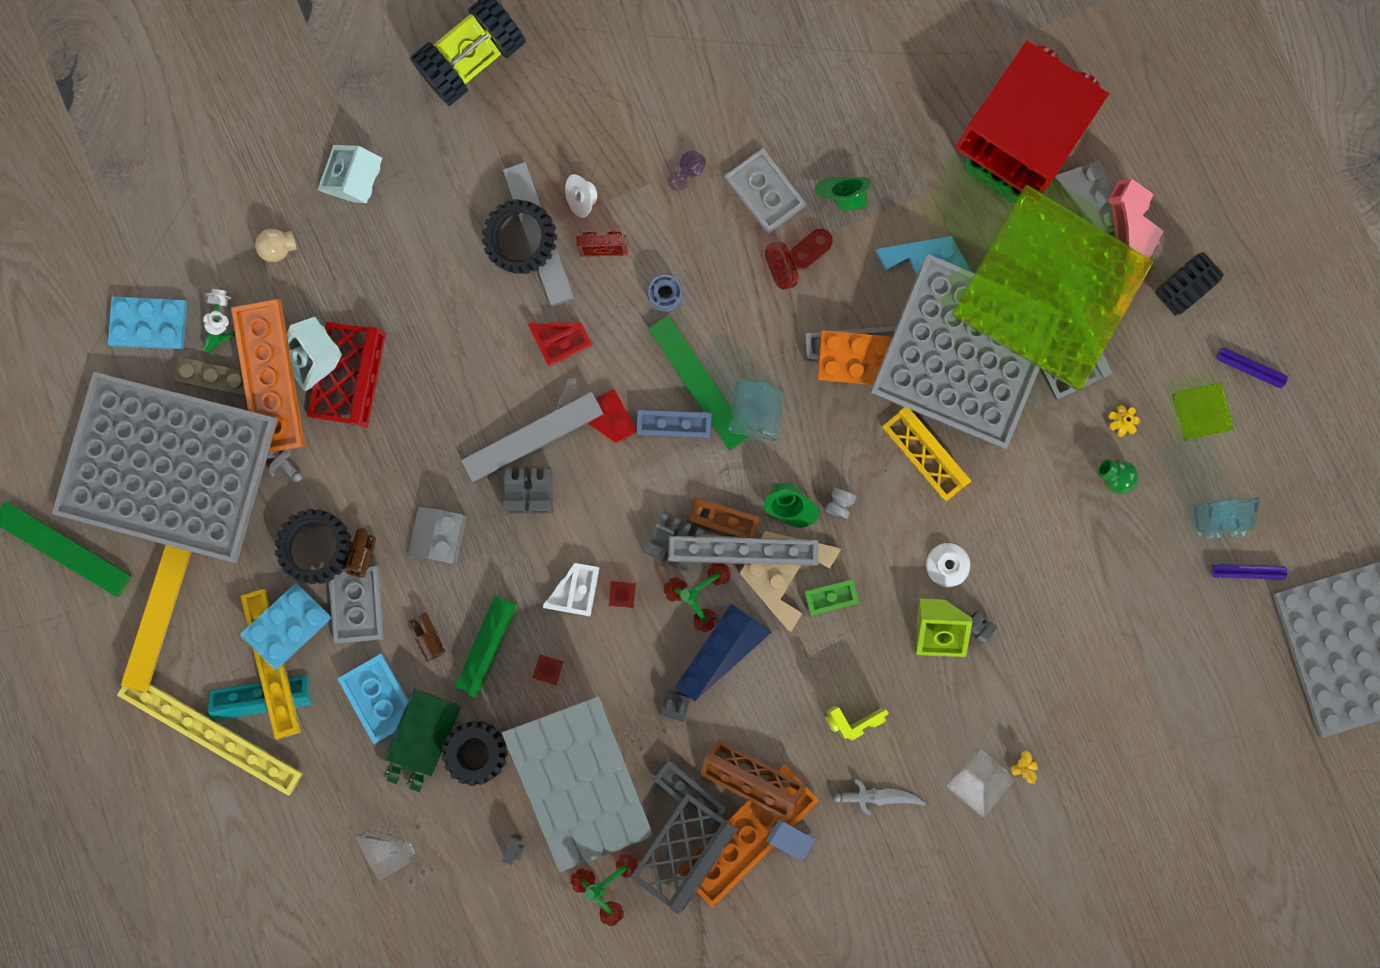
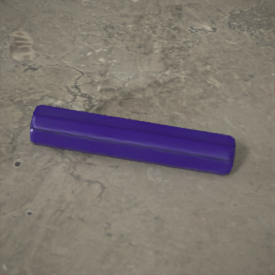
(1251, 367)
(1249, 571)

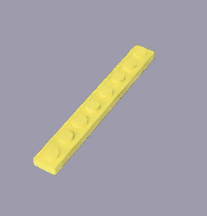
(214, 737)

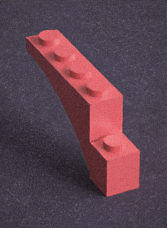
(1128, 204)

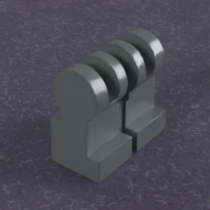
(518, 497)
(658, 542)

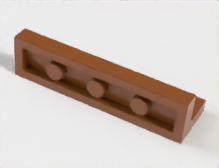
(749, 782)

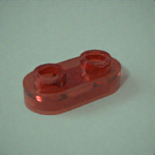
(811, 248)
(781, 265)

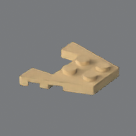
(772, 581)

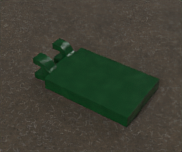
(420, 737)

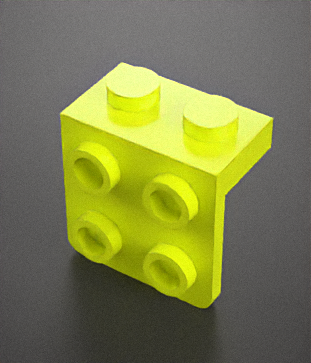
(838, 722)

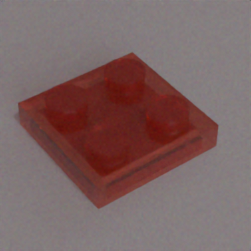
(602, 245)

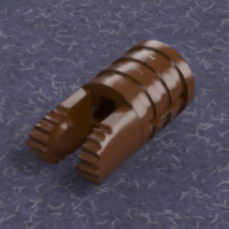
(360, 554)
(428, 642)

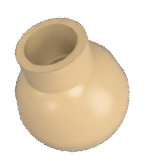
(274, 244)

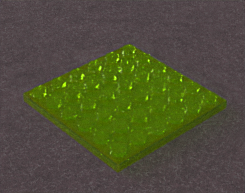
(1052, 288)

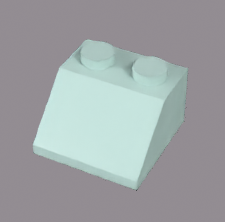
(350, 173)
(311, 352)

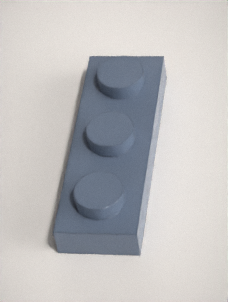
(674, 424)

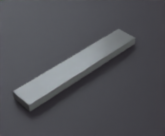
(552, 273)
(532, 437)
(742, 550)

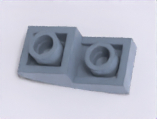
(790, 839)

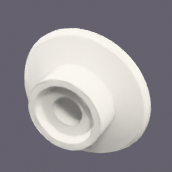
(580, 195)
(936, 565)

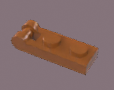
(724, 519)

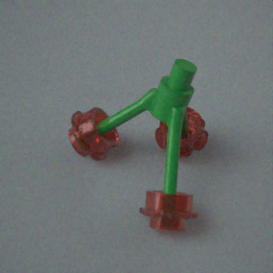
(677, 590)
(583, 882)

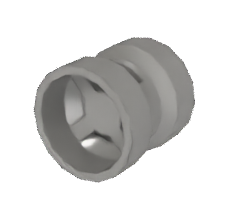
(840, 503)

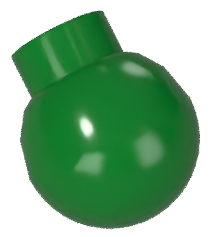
(1118, 475)

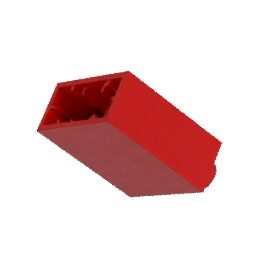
(1032, 119)

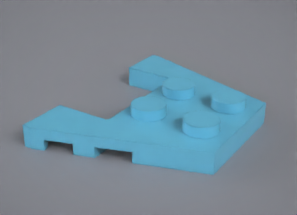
(942, 248)

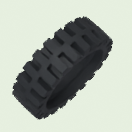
(493, 228)
(288, 534)

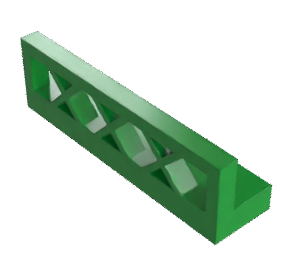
(486, 646)

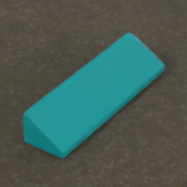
(250, 699)

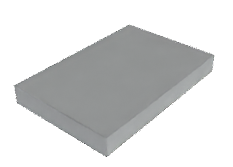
(765, 191)
(357, 607)

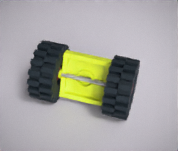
(468, 49)

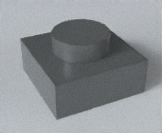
(514, 850)

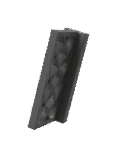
(702, 866)

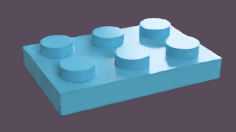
(147, 323)
(285, 626)
(375, 697)

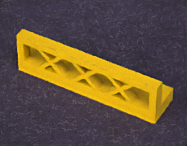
(933, 447)

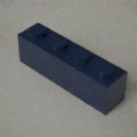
(725, 647)

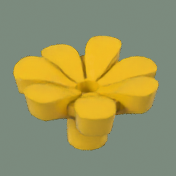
(1120, 422)
(1026, 767)

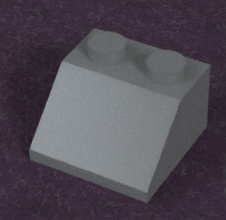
(437, 535)

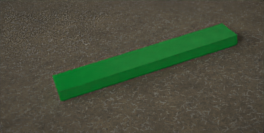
(695, 379)
(63, 549)

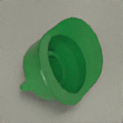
(845, 191)
(790, 505)

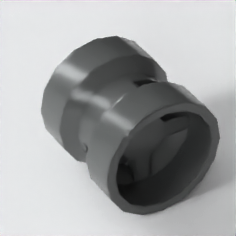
(981, 628)

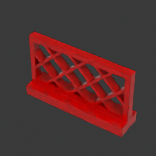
(365, 381)

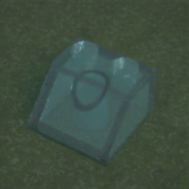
(755, 409)
(1226, 517)

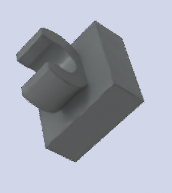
(675, 706)

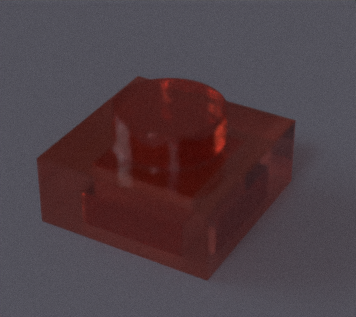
(622, 594)
(548, 669)

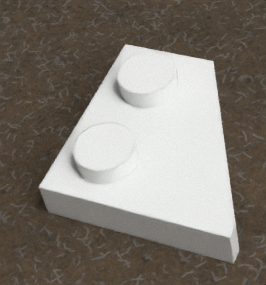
(575, 591)

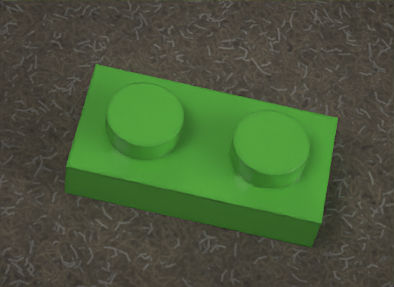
(831, 597)

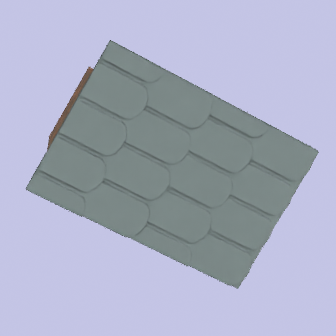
(578, 783)

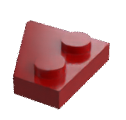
(559, 340)
(615, 422)

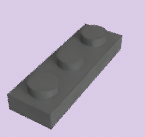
(679, 784)

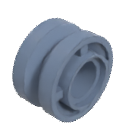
(661, 282)

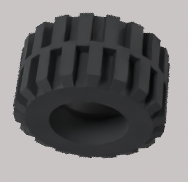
(1189, 283)
(455, 763)

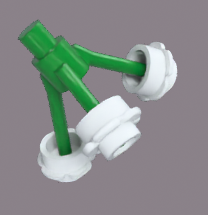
(215, 322)

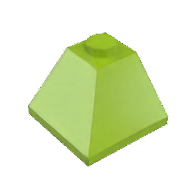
(942, 629)

